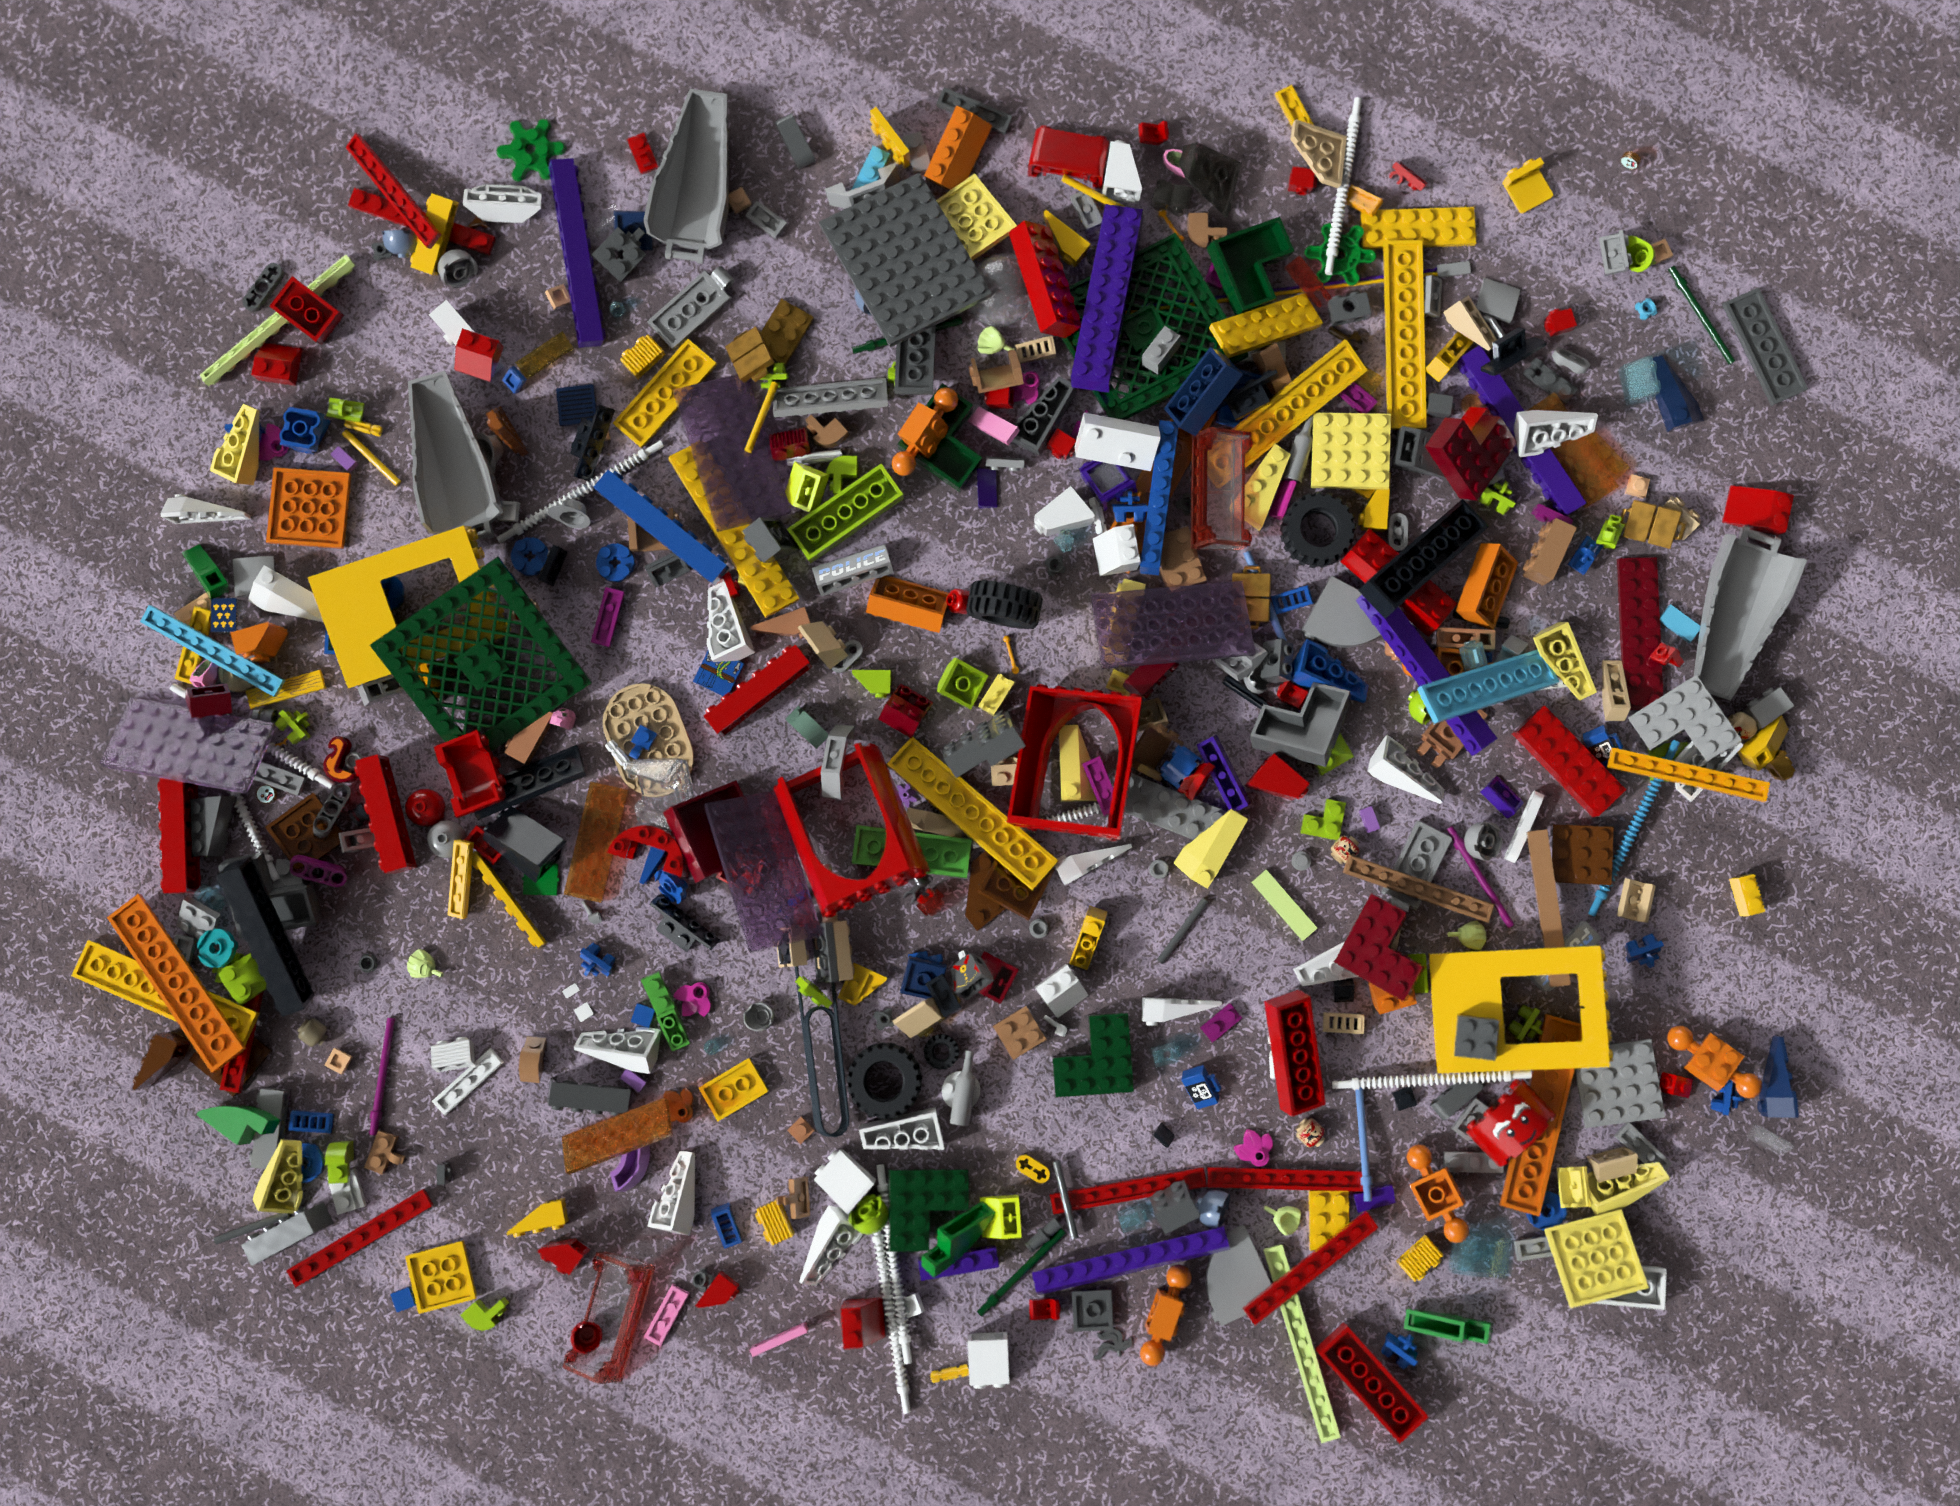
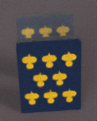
(227, 615)

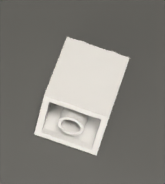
(1121, 174)
(1063, 513)
(1117, 550)
(1061, 990)
(844, 1179)
(988, 1359)

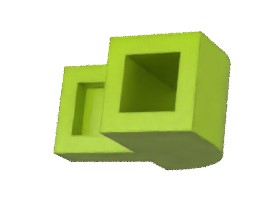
(842, 468)
(338, 1160)
(482, 1318)

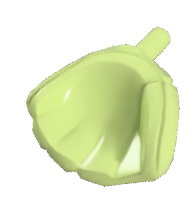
(991, 341)
(1471, 935)
(422, 965)
(1286, 1218)

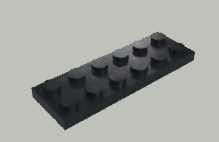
(538, 779)

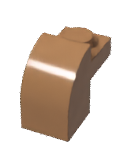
(1199, 232)
(827, 436)
(531, 1059)

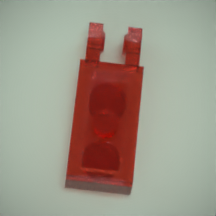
(1306, 280)

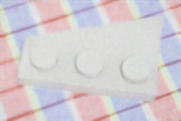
(1322, 968)

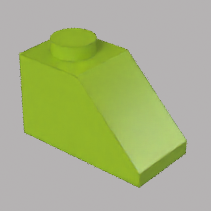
(875, 681)

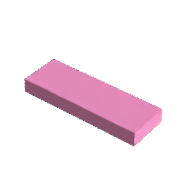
(993, 425)
(666, 1315)
(779, 1339)

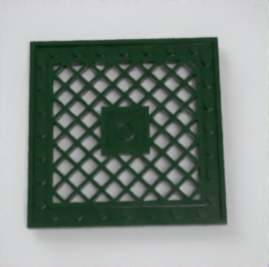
(1146, 324)
(481, 661)

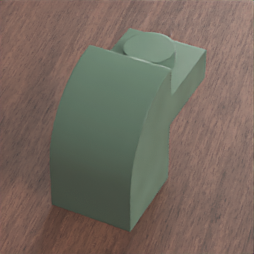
(807, 727)

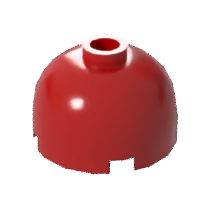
(425, 807)

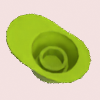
(1641, 253)

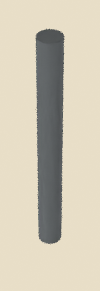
(1182, 931)
(1065, 1199)
(249, 1228)

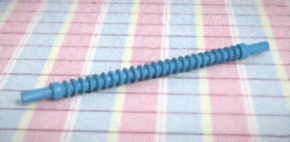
(1621, 853)

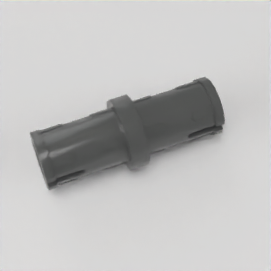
(1043, 1235)

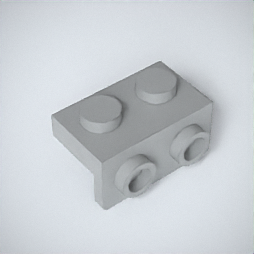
(1614, 253)

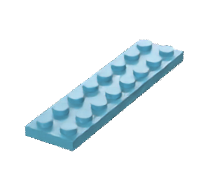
(1486, 686)

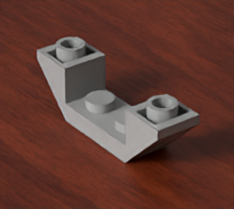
(840, 198)
(834, 759)

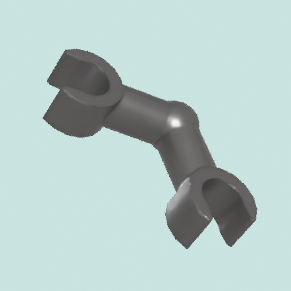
(919, 883)

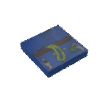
(718, 676)

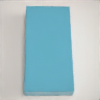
(1679, 623)

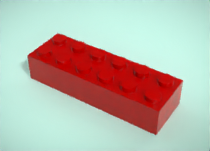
(1045, 279)
(1424, 608)
(757, 691)
(1568, 761)
(385, 814)
(178, 867)
(1295, 1052)
(1371, 1382)

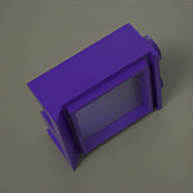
(1106, 481)

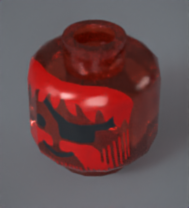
(930, 902)

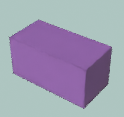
(344, 459)
(1369, 819)
(633, 1080)

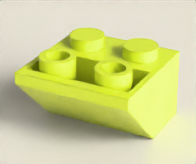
(806, 487)
(1006, 1219)

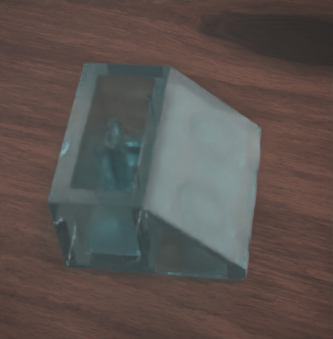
(1639, 381)

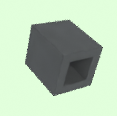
(1439, 405)

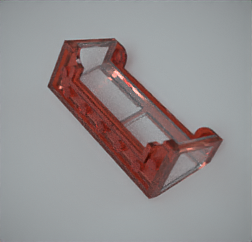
(1219, 489)
(617, 1309)

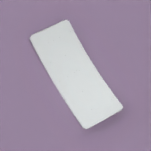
(582, 1012)

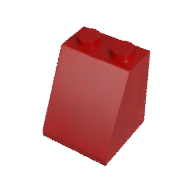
(1278, 780)
(862, 1322)

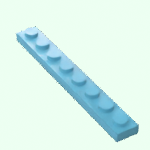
(212, 650)

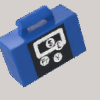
(1600, 743)
(1201, 1086)

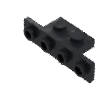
(1510, 350)
(1250, 396)
(590, 441)
(680, 927)

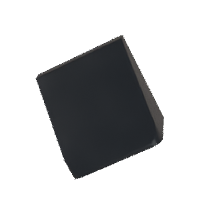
(1344, 990)
(1163, 1135)

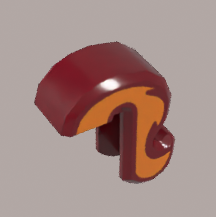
(335, 761)

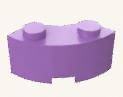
(630, 1169)

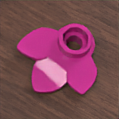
(1027, 391)
(270, 442)
(692, 1001)
(1253, 1145)

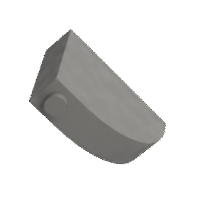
(1338, 618)
(1234, 1277)

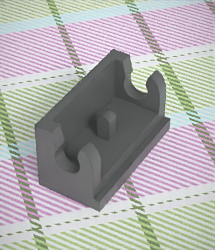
(666, 569)

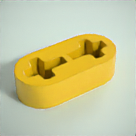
(1035, 1164)

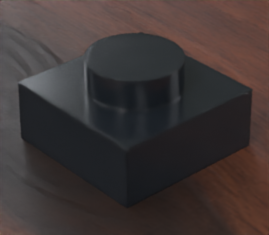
(1404, 1098)

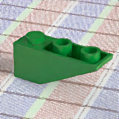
(206, 571)

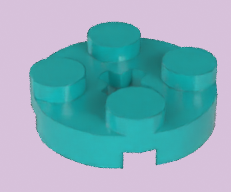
(227, 950)

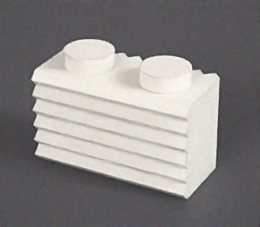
(452, 1055)

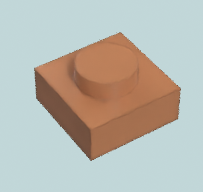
(801, 1130)

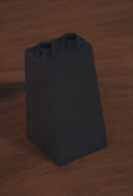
(524, 842)

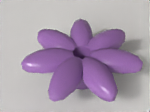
(909, 797)

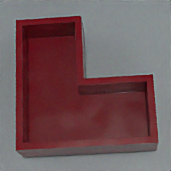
(1468, 456)
(693, 832)
(1370, 953)

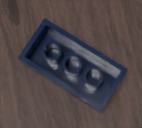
(1203, 391)

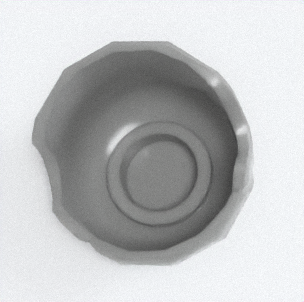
(1254, 682)
(759, 1017)

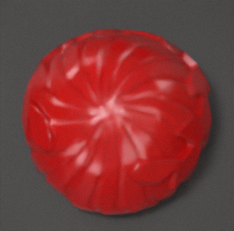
(586, 1337)

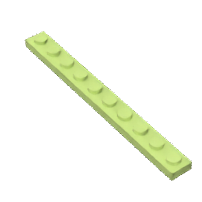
(272, 325)
(1303, 1350)

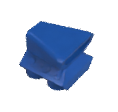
(303, 430)

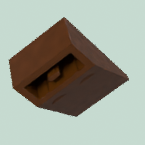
(164, 1054)

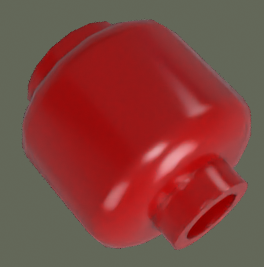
(957, 600)

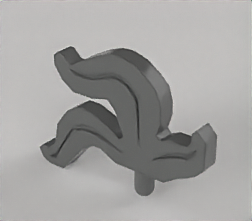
(1118, 1346)

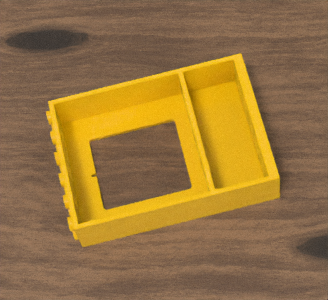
(359, 612)
(1471, 986)

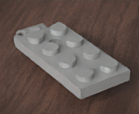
(685, 311)
(1419, 859)

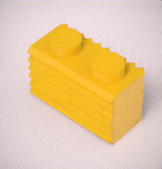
(642, 356)
(1747, 895)
(775, 1222)
(1420, 1258)

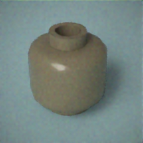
(312, 1032)

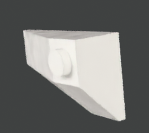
(1543, 429)
(1166, 1009)
(629, 1050)

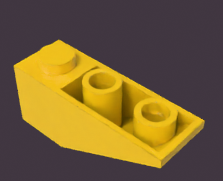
(1764, 745)
(1088, 937)
(548, 1214)

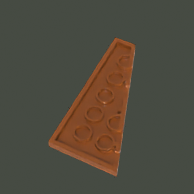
(504, 429)

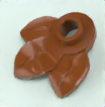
(678, 1102)

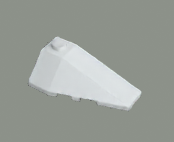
(190, 510)
(281, 595)
(727, 631)
(1396, 769)
(1077, 865)
(677, 1205)
(829, 1243)

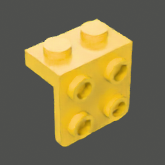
(1527, 185)

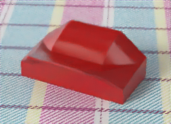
(1194, 784)
(482, 846)

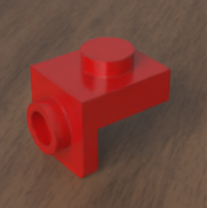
(1153, 133)
(732, 585)
(1666, 654)
(1292, 694)
(1675, 1085)
(1044, 1309)

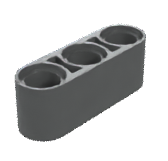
(795, 141)
(332, 801)
(1455, 1097)

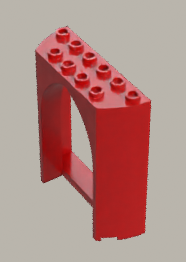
(1044, 717)
(902, 853)

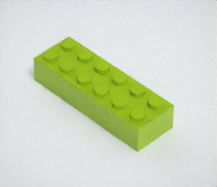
(845, 513)

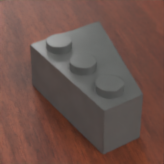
(210, 824)

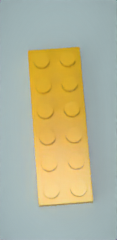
(1433, 225)
(1265, 325)
(656, 400)

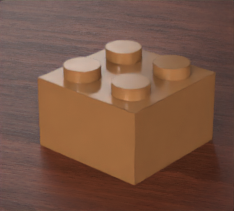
(1019, 1032)

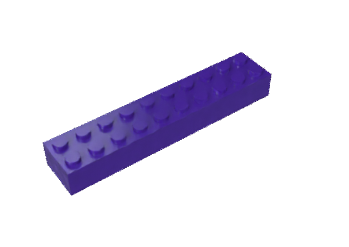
(1107, 298)

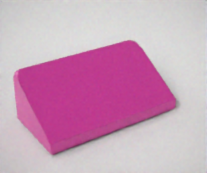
(1282, 499)

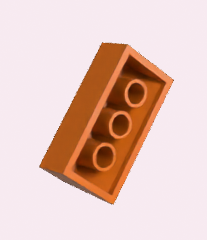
(958, 149)
(1487, 585)
(908, 603)

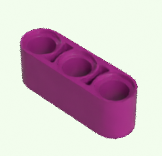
(324, 878)

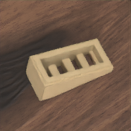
(1034, 343)
(1360, 1023)

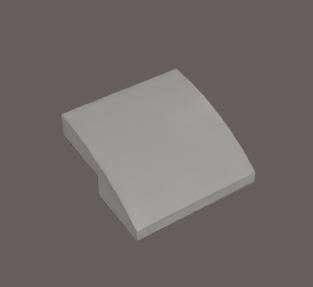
(1497, 300)
(246, 571)
(1242, 666)

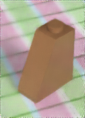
(1270, 358)

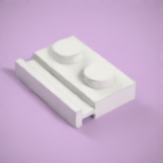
(348, 1195)

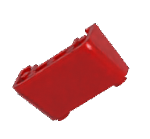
(1069, 154)

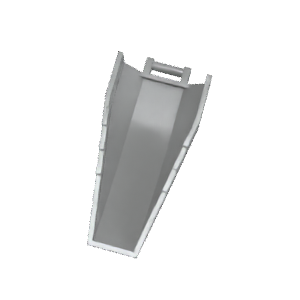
(691, 186)
(449, 466)
(1741, 606)

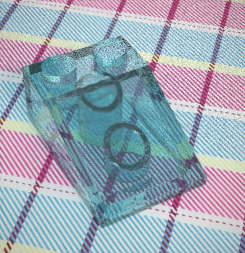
(1481, 1256)

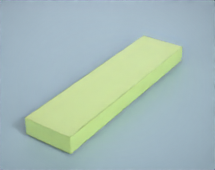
(1284, 905)

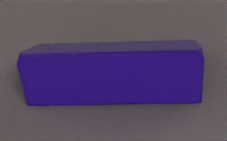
(986, 488)
(1502, 797)
(1381, 1196)

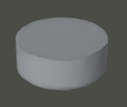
(1158, 869)

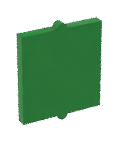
(545, 885)

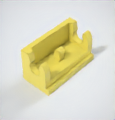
(996, 694)
(1573, 1187)

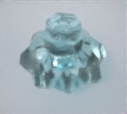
(1065, 540)

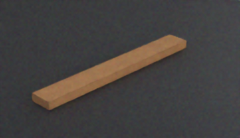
(1418, 888)
(1546, 897)

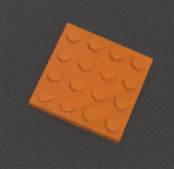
(308, 508)

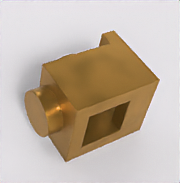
(1781, 766)

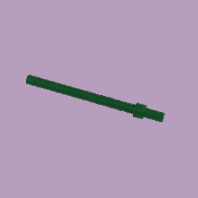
(1681, 283)
(871, 345)
(994, 1299)

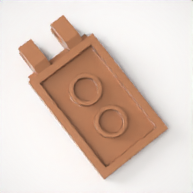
(1442, 740)

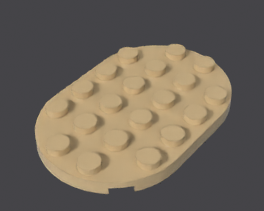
(654, 710)

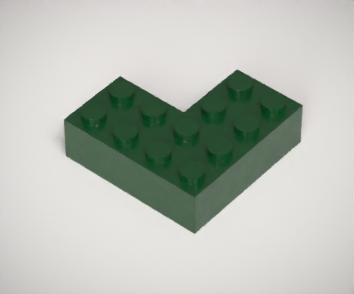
(1242, 259)
(952, 460)
(1106, 1068)
(914, 1195)

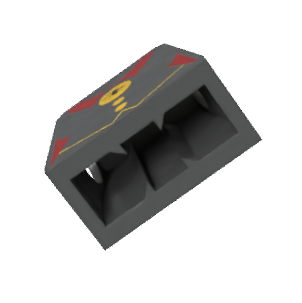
(969, 975)

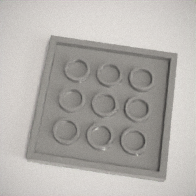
(1624, 1090)

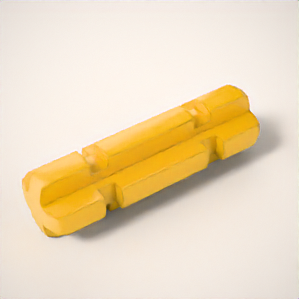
(364, 427)
(949, 1373)

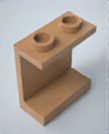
(997, 377)
(641, 540)
(1152, 747)

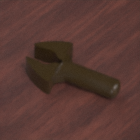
(1340, 335)

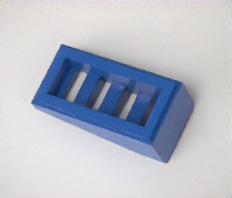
(1306, 589)
(653, 861)
(294, 1116)
(715, 1212)

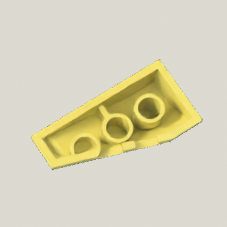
(239, 454)
(1072, 754)
(1624, 1190)

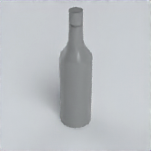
(1299, 453)
(963, 1093)

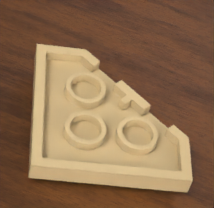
(1321, 150)

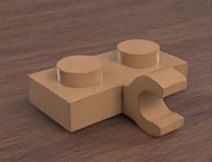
(383, 1152)
(797, 1198)

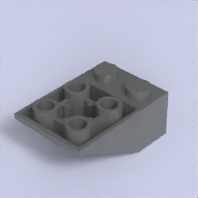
(1411, 452)

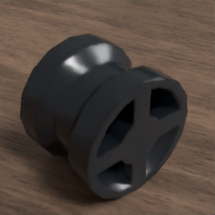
(358, 814)

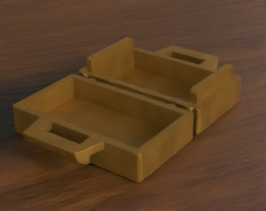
(750, 355)
(1660, 526)
(1256, 586)

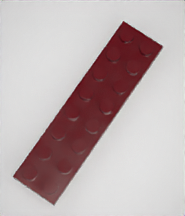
(1639, 629)

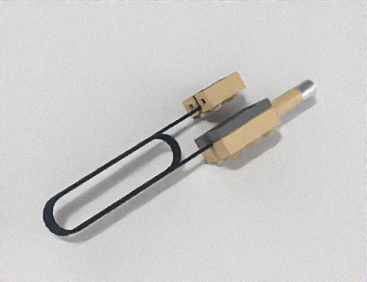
(832, 964)

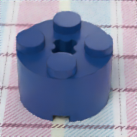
(1181, 766)

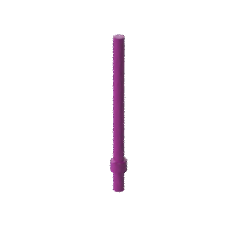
(1459, 845)
(376, 1113)

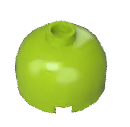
(1418, 709)
(869, 1215)

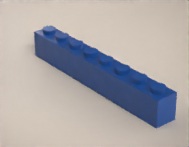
(1159, 499)
(657, 524)

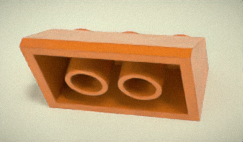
(259, 641)

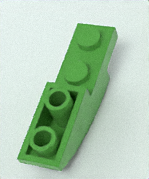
(666, 1011)

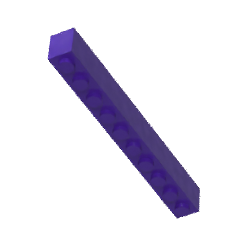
(576, 252)
(1501, 402)
(1426, 669)
(1131, 1261)

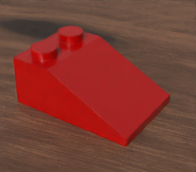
(306, 310)
(1758, 509)

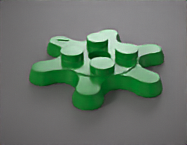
(539, 158)
(1349, 246)

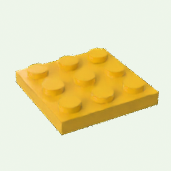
(441, 1276)

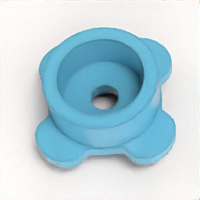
(1650, 305)

